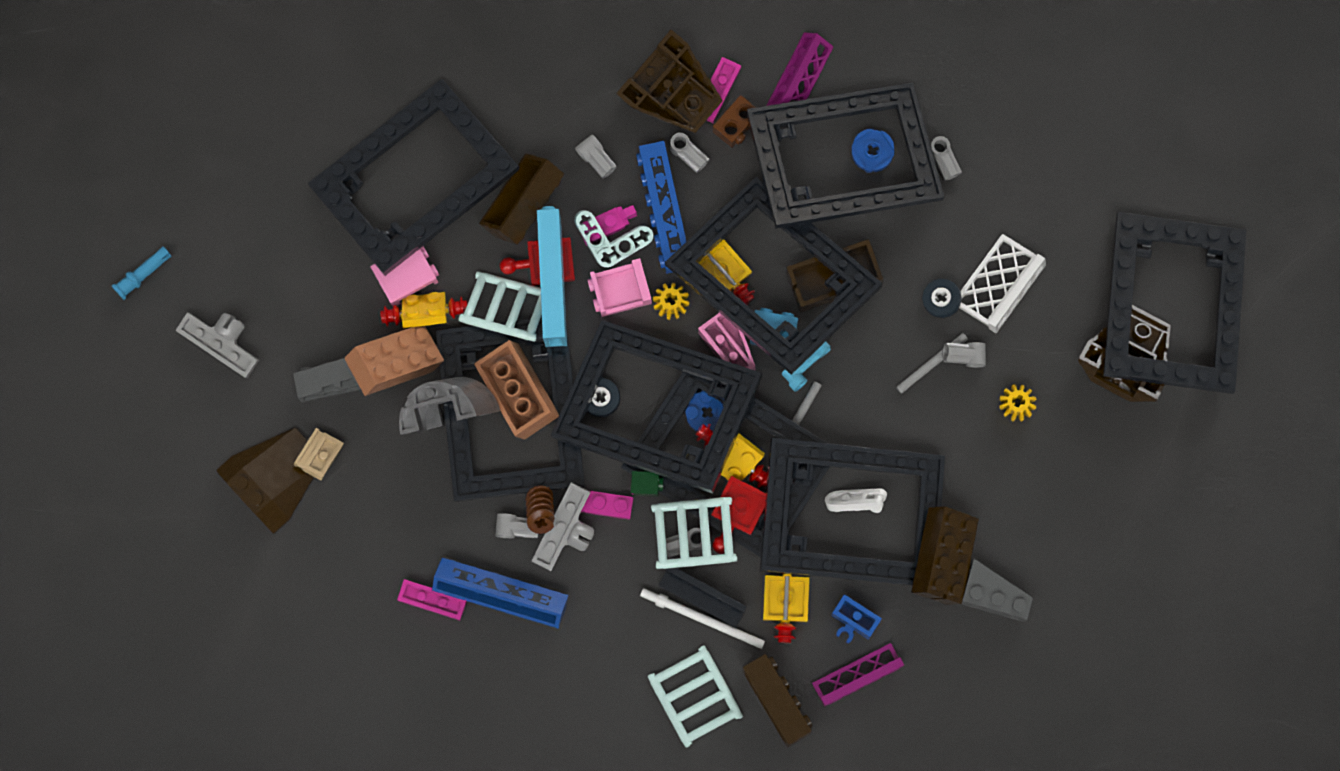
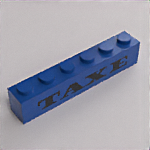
(662, 199)
(500, 592)

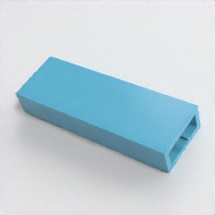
(552, 277)

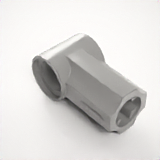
(592, 152)
(689, 154)
(945, 160)
(971, 354)
(512, 526)
(673, 546)

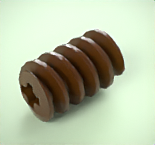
(540, 509)

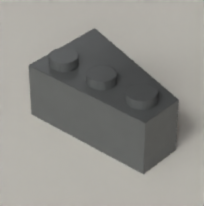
(324, 380)
(994, 594)

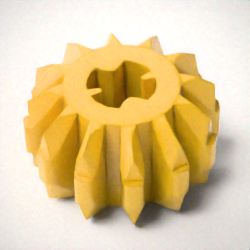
(675, 295)
(1023, 409)

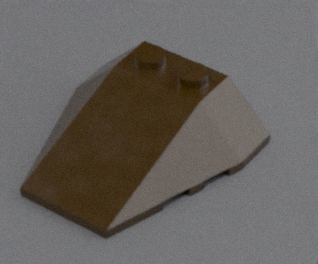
(672, 86)
(1147, 339)
(268, 479)

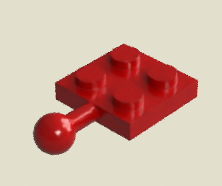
(509, 265)
(745, 510)

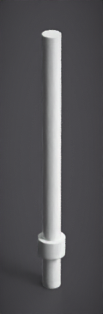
(663, 601)

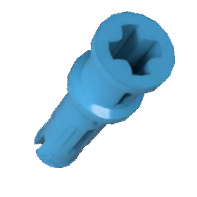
(134, 279)

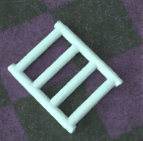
(488, 323)
(681, 507)
(666, 699)

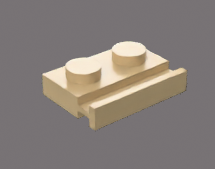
(318, 454)

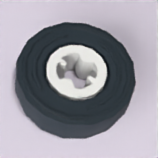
(942, 287)
(611, 402)

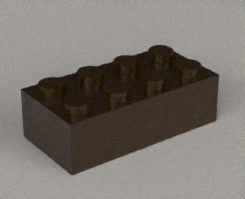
(520, 199)
(809, 276)
(945, 555)
(777, 701)

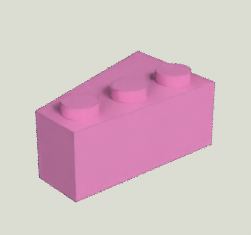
(726, 341)

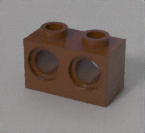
(732, 119)

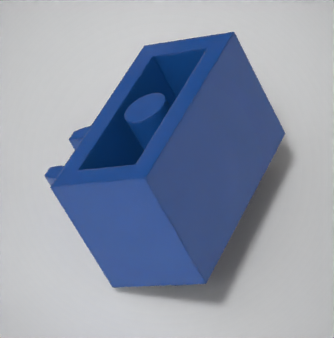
(855, 618)

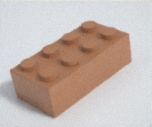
(393, 359)
(516, 389)

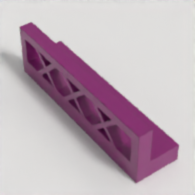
(797, 70)
(861, 682)

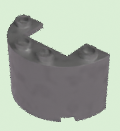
(423, 409)

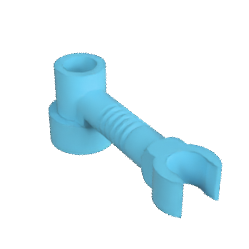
(796, 379)

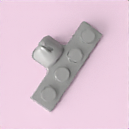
(220, 341)
(566, 528)

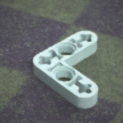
(604, 245)

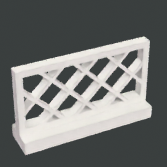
(1017, 288)

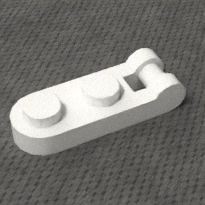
(856, 500)

